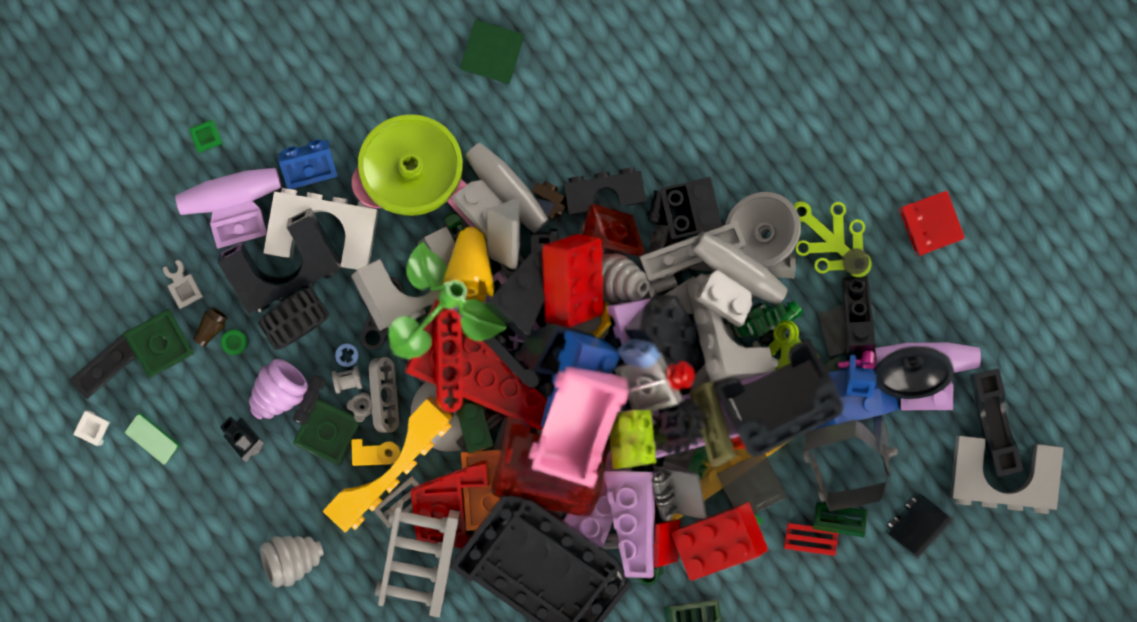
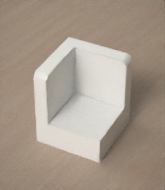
(92, 428)

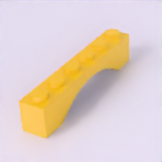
(353, 502)

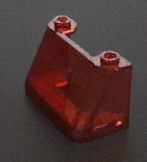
(517, 477)

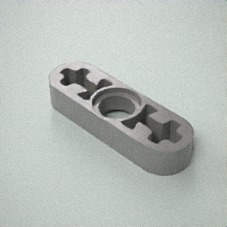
(391, 403)

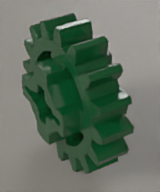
(760, 320)

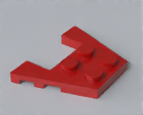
(446, 494)

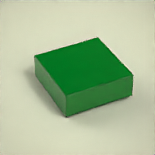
(205, 136)

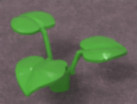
(428, 270)

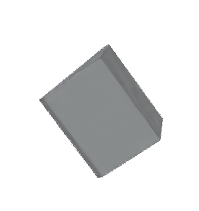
(504, 232)

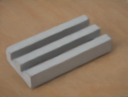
(382, 516)

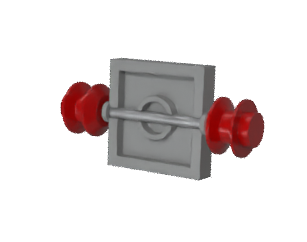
(655, 385)

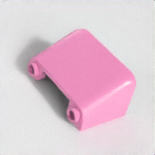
(579, 424)

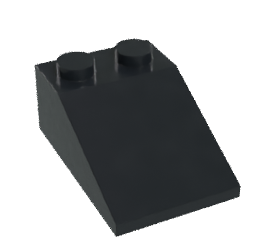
(918, 525)

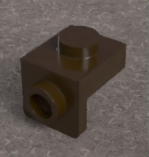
(550, 193)

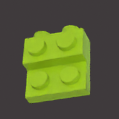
(632, 439)

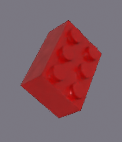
(573, 280)
(719, 541)

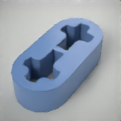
(638, 353)

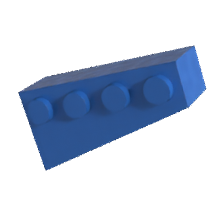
(585, 354)

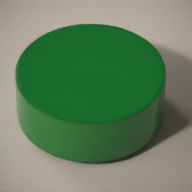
(234, 342)

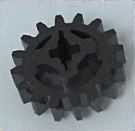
(678, 427)

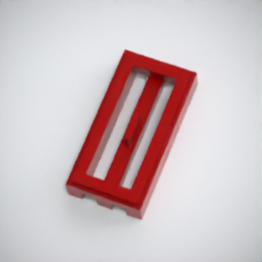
(833, 542)

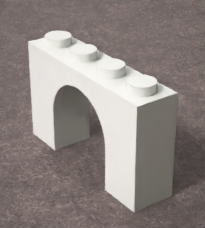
(357, 221)

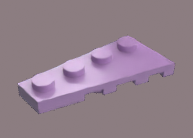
(633, 513)
(600, 521)

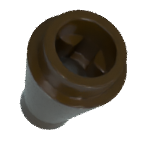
(210, 325)

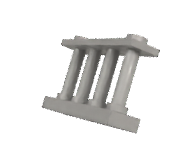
(437, 574)

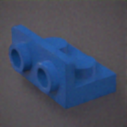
(307, 164)

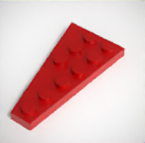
(484, 376)

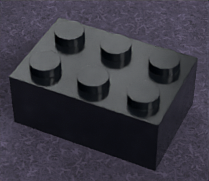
(670, 330)

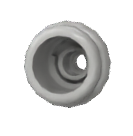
(622, 280)
(289, 558)

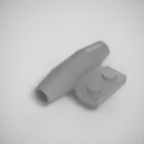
(495, 187)
(734, 279)

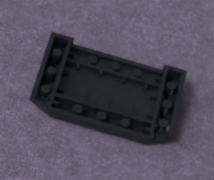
(541, 564)

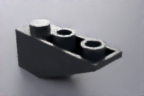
(860, 328)

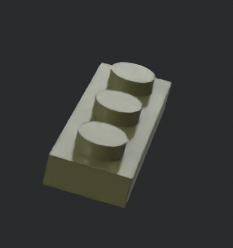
(715, 433)

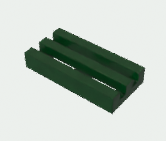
(838, 528)

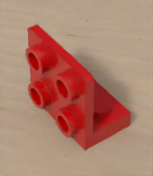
(931, 223)

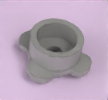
(354, 406)

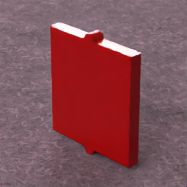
(664, 547)

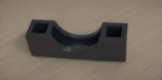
(991, 407)

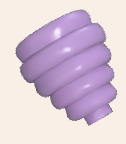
(276, 389)

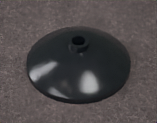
(914, 372)

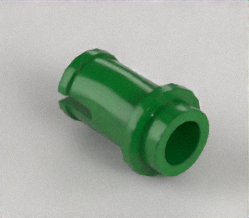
(793, 311)

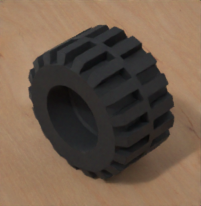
(293, 318)

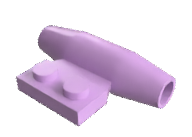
(232, 204)
(963, 359)

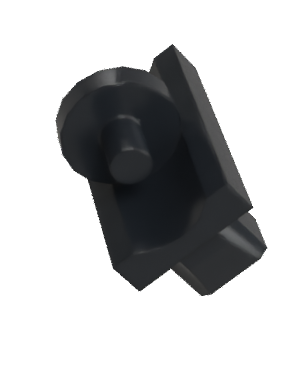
(241, 438)

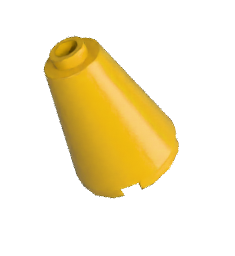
(471, 264)

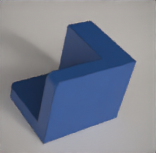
(859, 380)

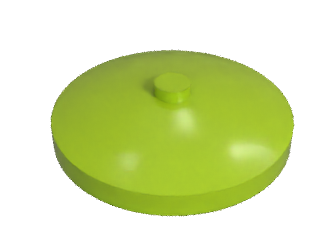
(410, 165)

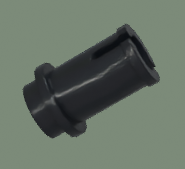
(657, 211)

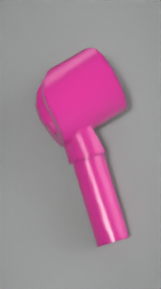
(867, 361)

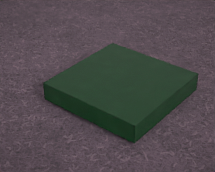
(492, 52)
(158, 344)
(327, 432)

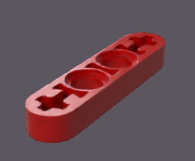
(453, 359)

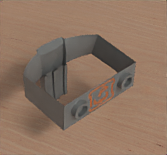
(842, 431)

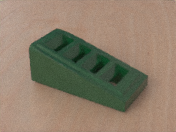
(670, 614)

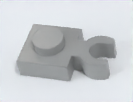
(184, 287)

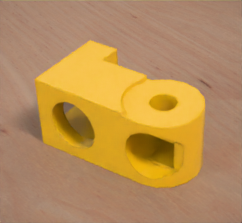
(375, 454)

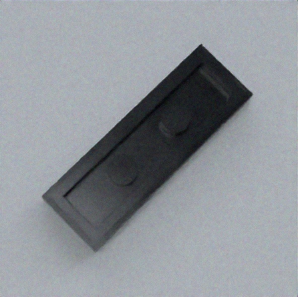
(103, 367)

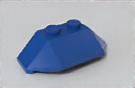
(858, 406)

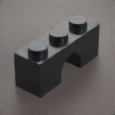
(627, 186)

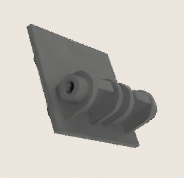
(678, 493)

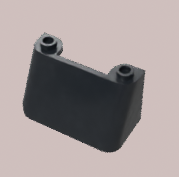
(782, 402)

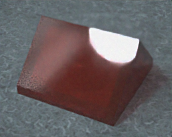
(615, 229)

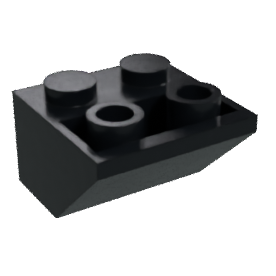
(691, 208)

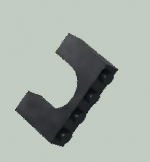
(258, 289)

